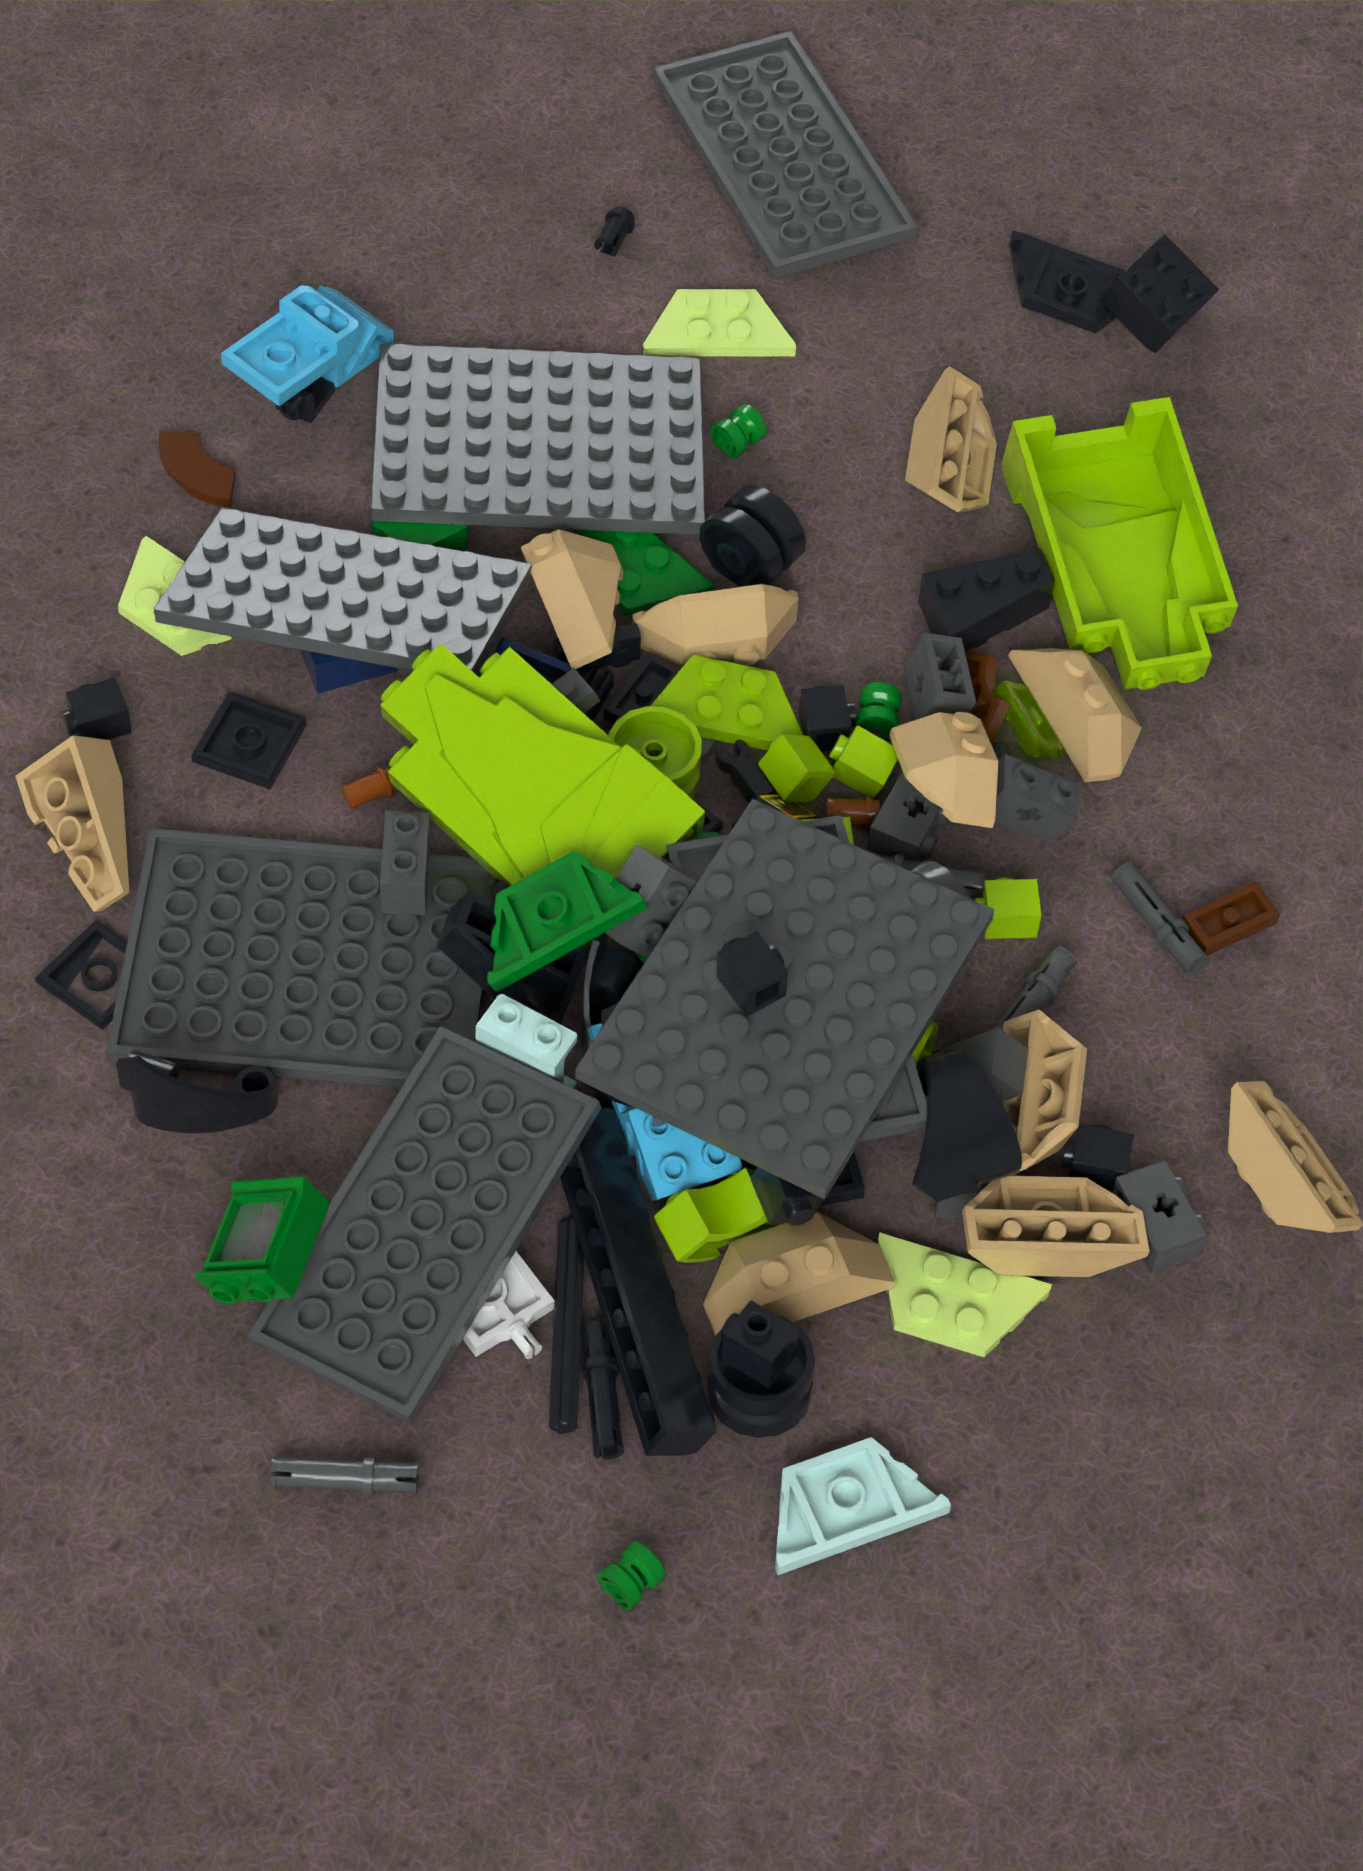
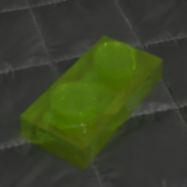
(1030, 722)

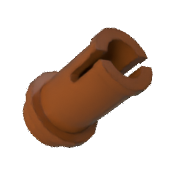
(368, 787)
(859, 810)

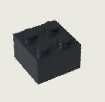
(1158, 294)

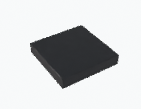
(249, 740)
(65, 968)

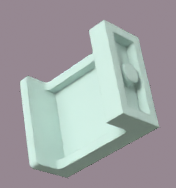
(527, 1038)

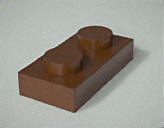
(1231, 918)

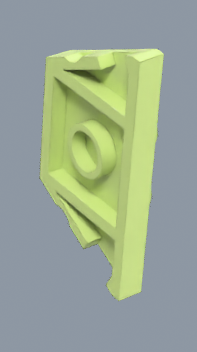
(718, 325)
(147, 582)
(955, 1297)

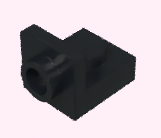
(309, 401)

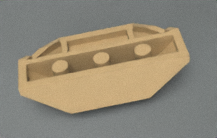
(953, 445)
(719, 624)
(1081, 708)
(950, 765)
(1051, 1088)
(1286, 1164)
(1052, 1227)
(797, 1271)

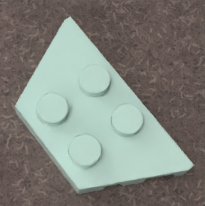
(847, 1502)

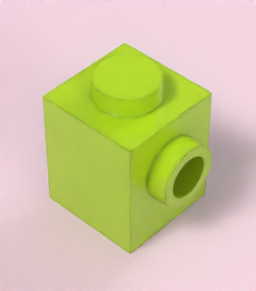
(863, 761)
(796, 768)
(1015, 907)

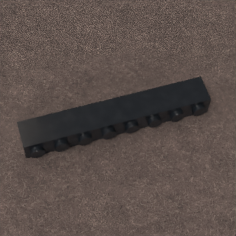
(635, 1294)

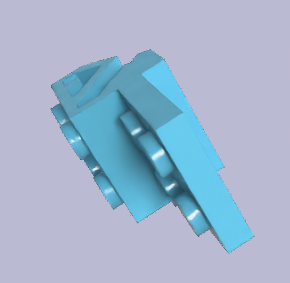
(308, 339)
(668, 1156)

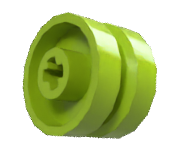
(665, 741)

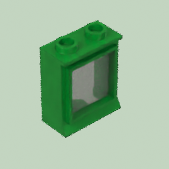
(264, 1240)

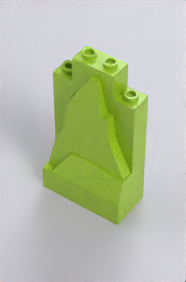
(1125, 541)
(525, 771)

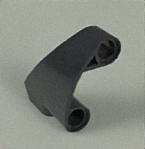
(606, 981)
(185, 1108)
(966, 1128)

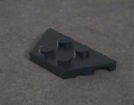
(1061, 282)

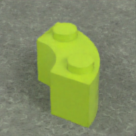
(711, 1217)

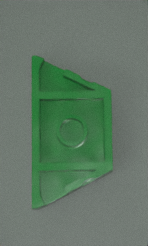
(650, 570)
(554, 915)

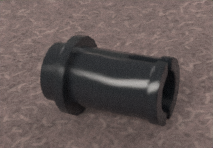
(618, 224)

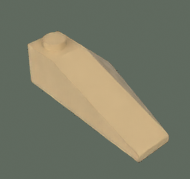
(579, 591)
(82, 803)

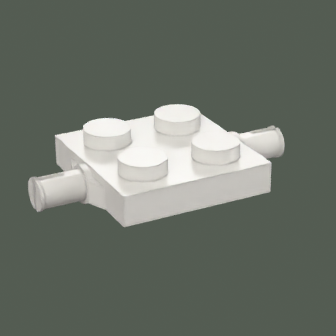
(510, 1310)

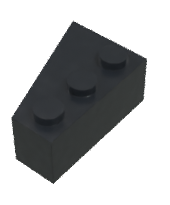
(986, 596)
(468, 944)

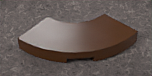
(194, 470)
(988, 704)

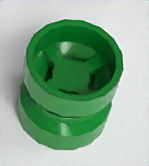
(733, 433)
(879, 707)
(631, 1575)

